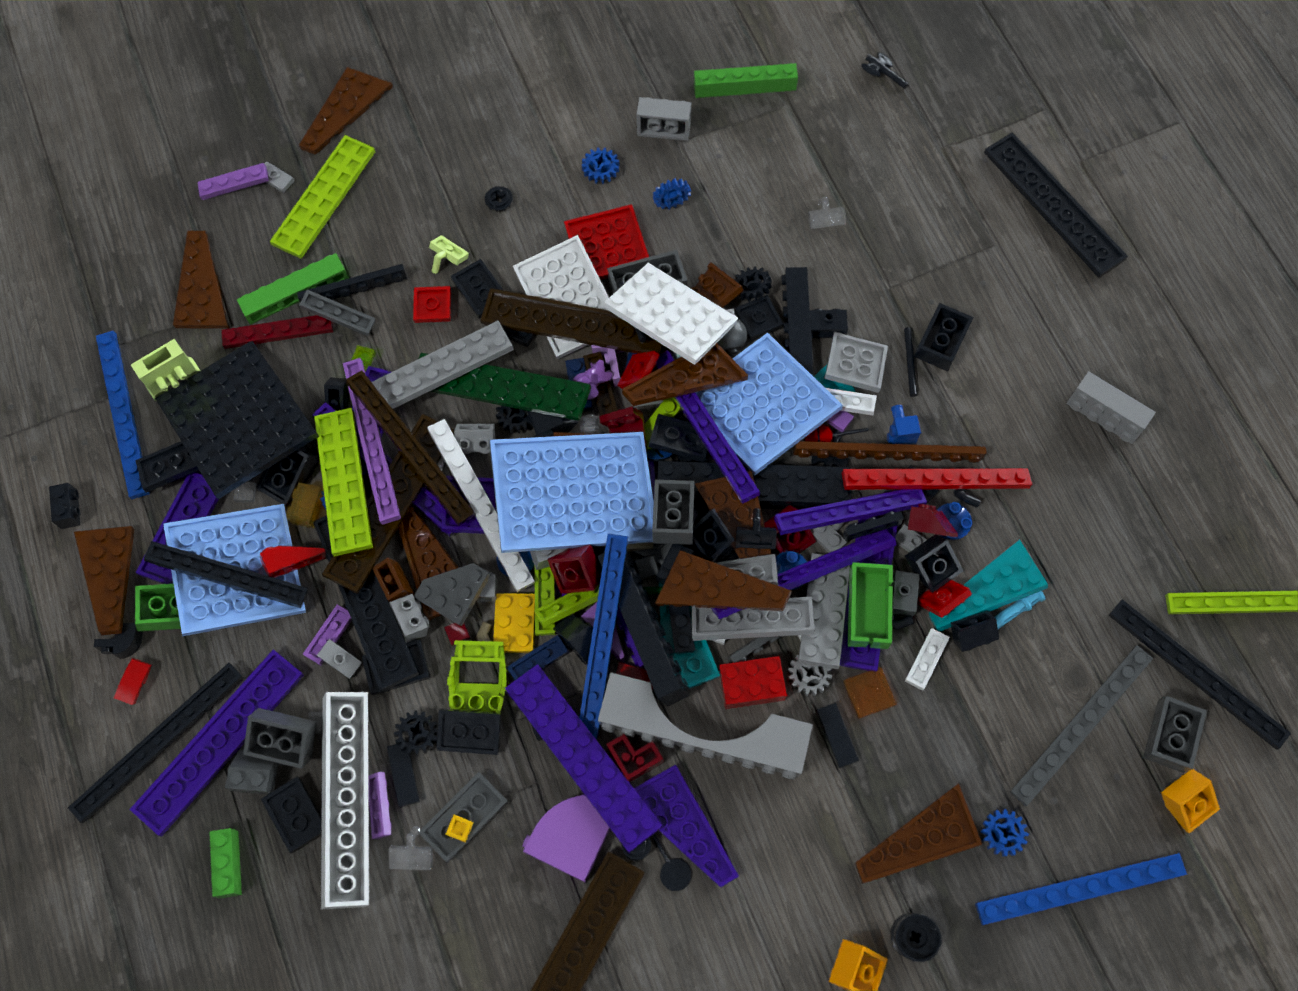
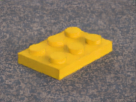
(515, 622)

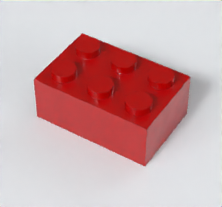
(752, 682)

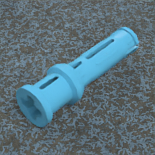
(1018, 607)

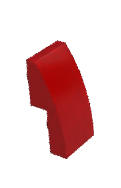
(132, 681)

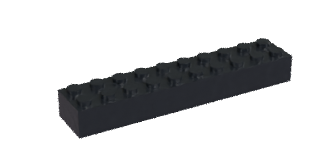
(778, 484)

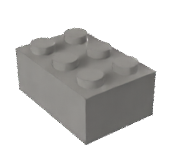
(663, 118)

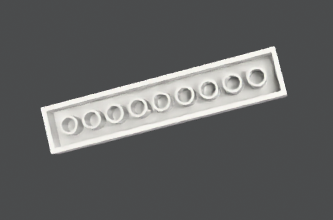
(345, 801)

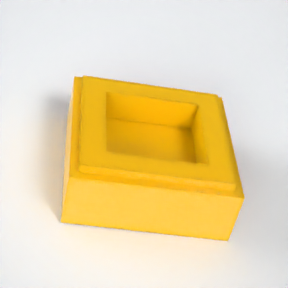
(459, 828)

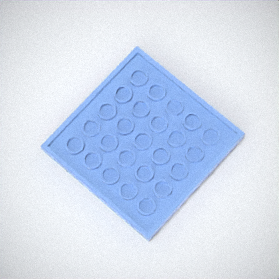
(771, 408)
(234, 540)

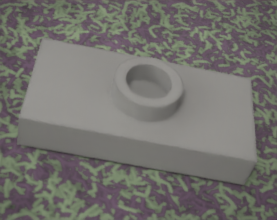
(278, 178)
(908, 539)
(339, 658)

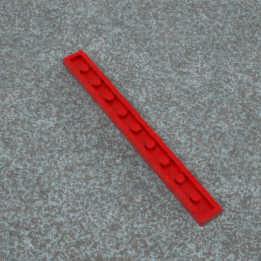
(936, 479)

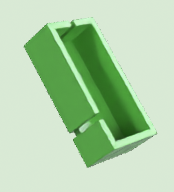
(870, 605)

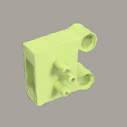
(164, 368)

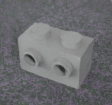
(475, 437)
(409, 618)

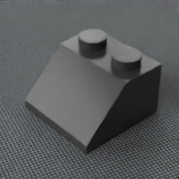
(251, 775)

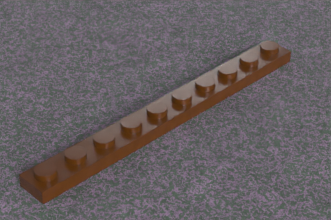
(895, 451)

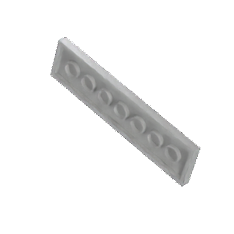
(444, 365)

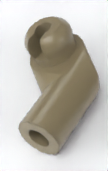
(482, 634)

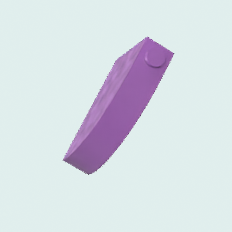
(568, 837)

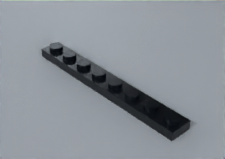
(225, 574)

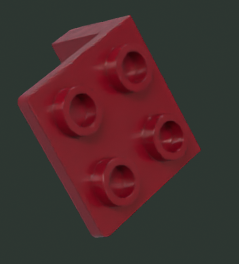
(624, 421)

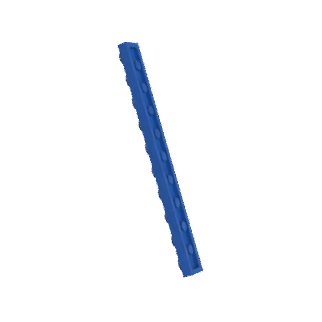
(121, 411)
(603, 631)
(1080, 889)

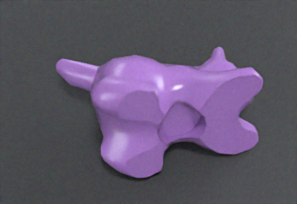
(594, 377)

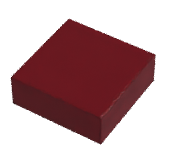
(456, 633)

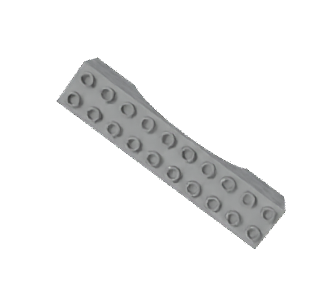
(774, 746)

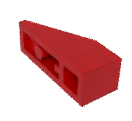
(285, 559)

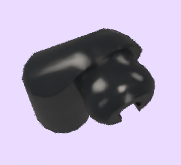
(966, 498)
(899, 623)

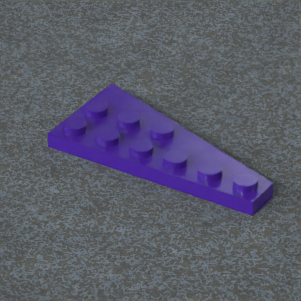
(686, 824)

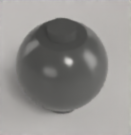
(734, 338)

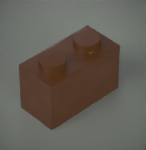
(392, 579)

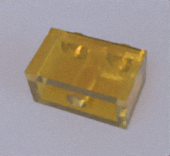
(305, 505)

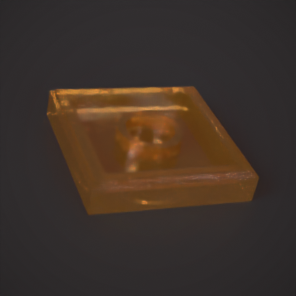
(869, 693)

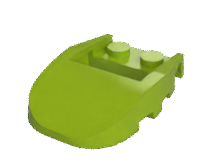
(477, 696)

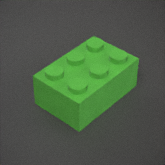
(156, 608)

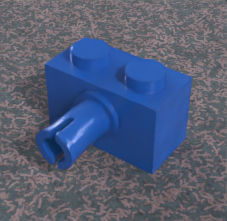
(903, 429)

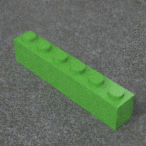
(745, 80)
(283, 291)

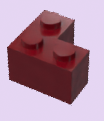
(634, 763)

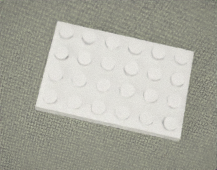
(564, 276)
(671, 313)

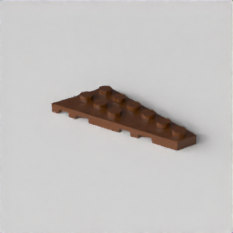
(199, 292)
(683, 377)
(106, 568)
(711, 585)

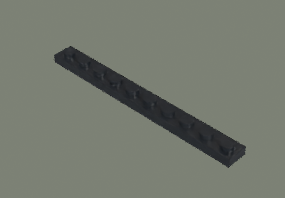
(1200, 674)
(155, 743)

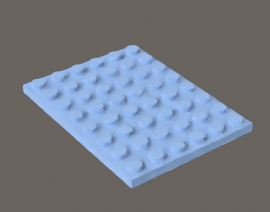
(571, 490)

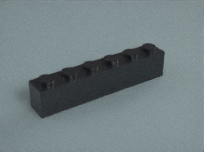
(797, 314)

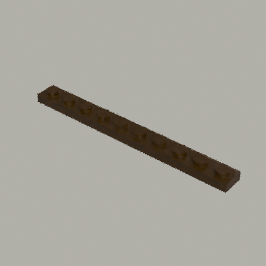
(410, 448)

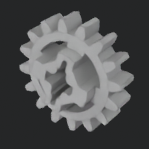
(815, 678)

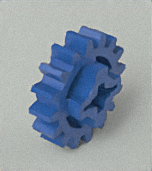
(602, 165)
(671, 193)
(1012, 837)

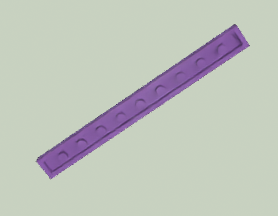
(374, 453)

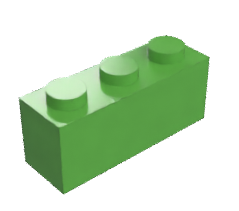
(225, 863)

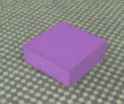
(840, 420)

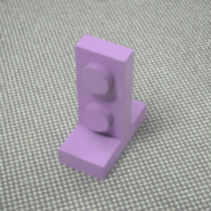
(610, 358)

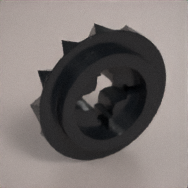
(503, 193)

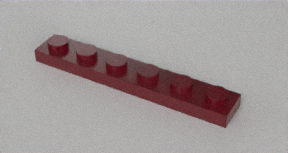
(276, 331)

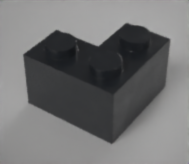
(576, 635)

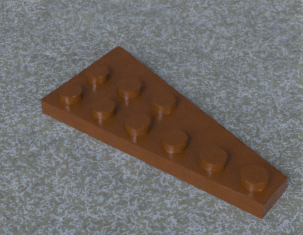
(344, 105)
(716, 287)
(721, 497)
(423, 553)
(931, 835)

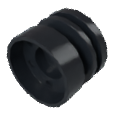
(928, 937)

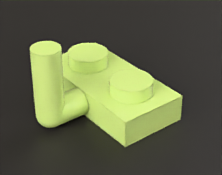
(446, 249)

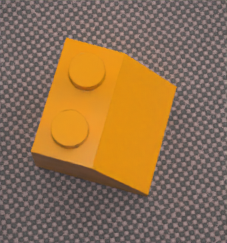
(1191, 800)
(857, 968)

